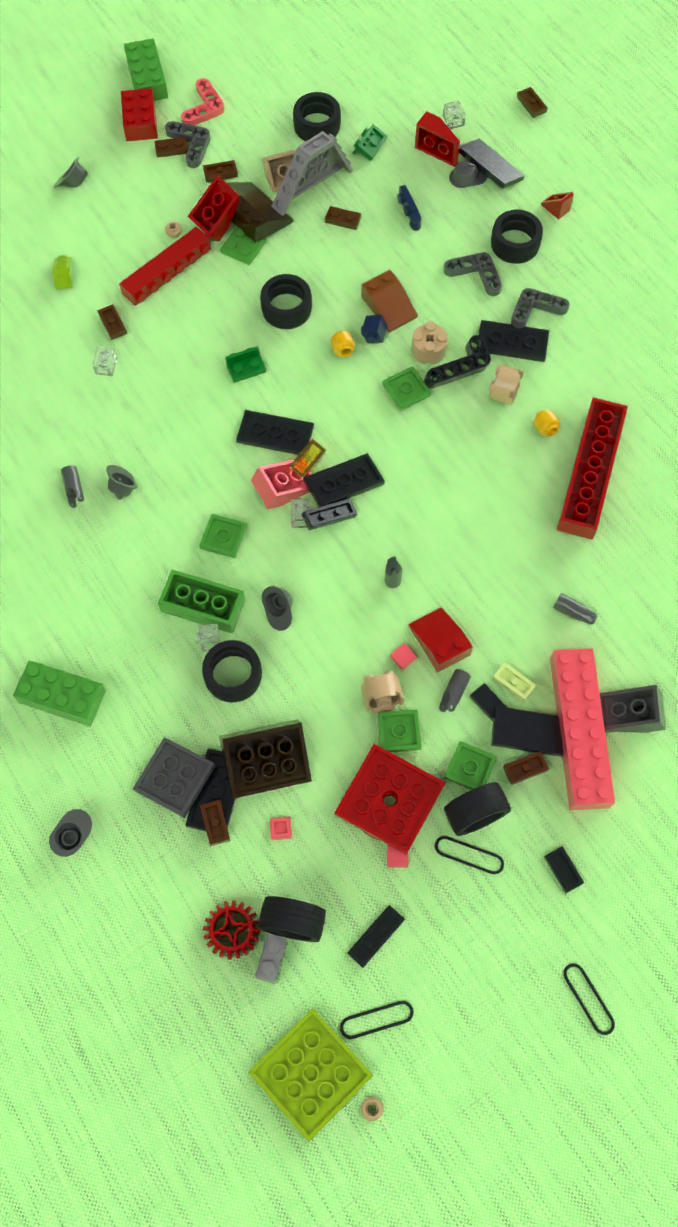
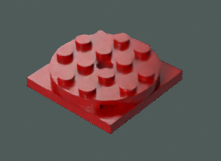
(383, 776)

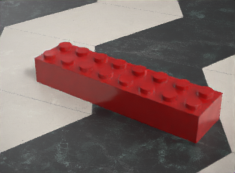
(592, 468)

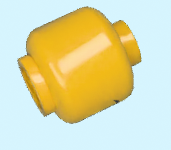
(342, 343)
(546, 423)

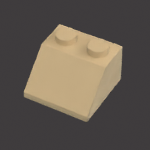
(276, 168)

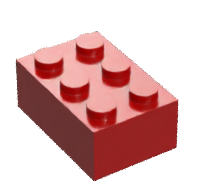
(139, 114)

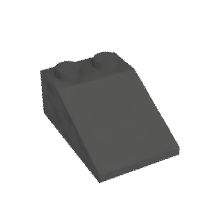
(633, 710)

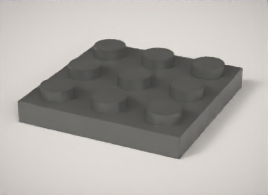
(174, 777)

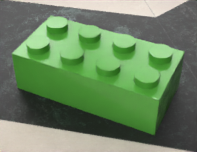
(146, 67)
(201, 601)
(59, 693)

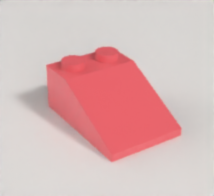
(278, 484)

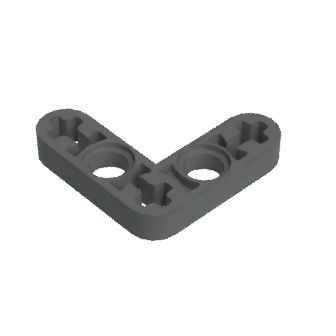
(199, 137)
(477, 265)
(531, 302)

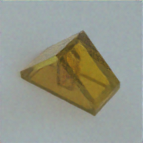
(308, 458)

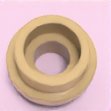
(173, 229)
(379, 1109)

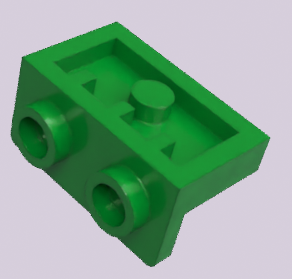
(370, 143)
(245, 364)

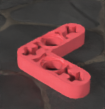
(208, 106)

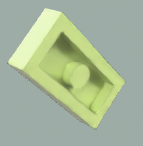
(514, 682)

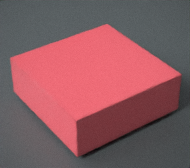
(403, 656)
(280, 828)
(396, 859)

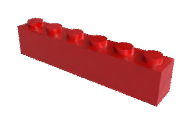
(165, 266)

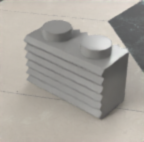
(271, 959)

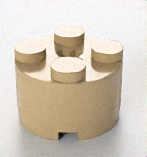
(429, 343)
(506, 384)
(381, 692)

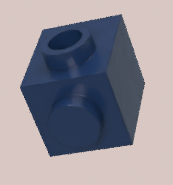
(374, 329)

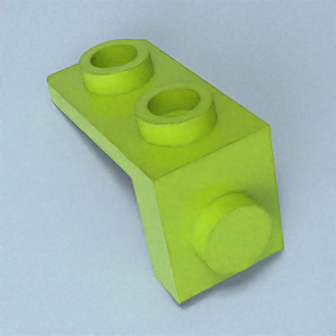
(62, 272)

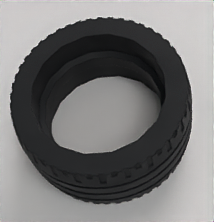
(316, 103)
(521, 221)
(282, 285)
(224, 650)
(477, 808)
(292, 919)

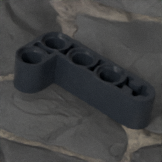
(455, 366)

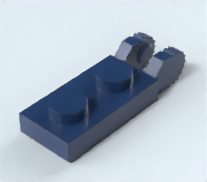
(409, 207)

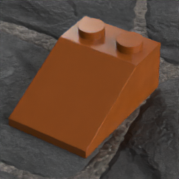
(388, 298)

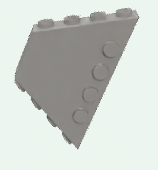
(310, 165)

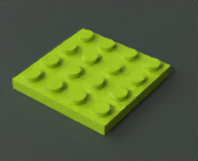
(310, 1074)

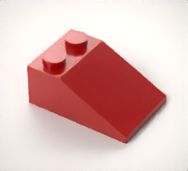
(437, 139)
(215, 209)
(441, 639)

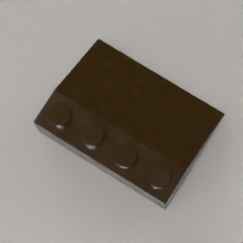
(255, 212)
(265, 758)

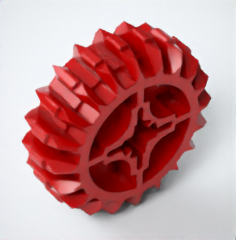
(222, 932)

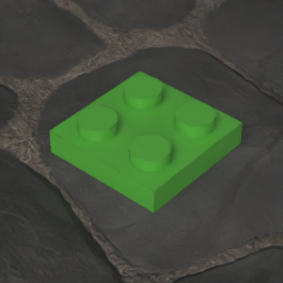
(241, 247)
(406, 388)
(223, 536)
(399, 730)
(470, 766)

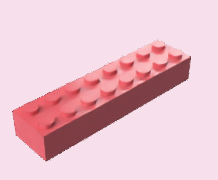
(582, 730)

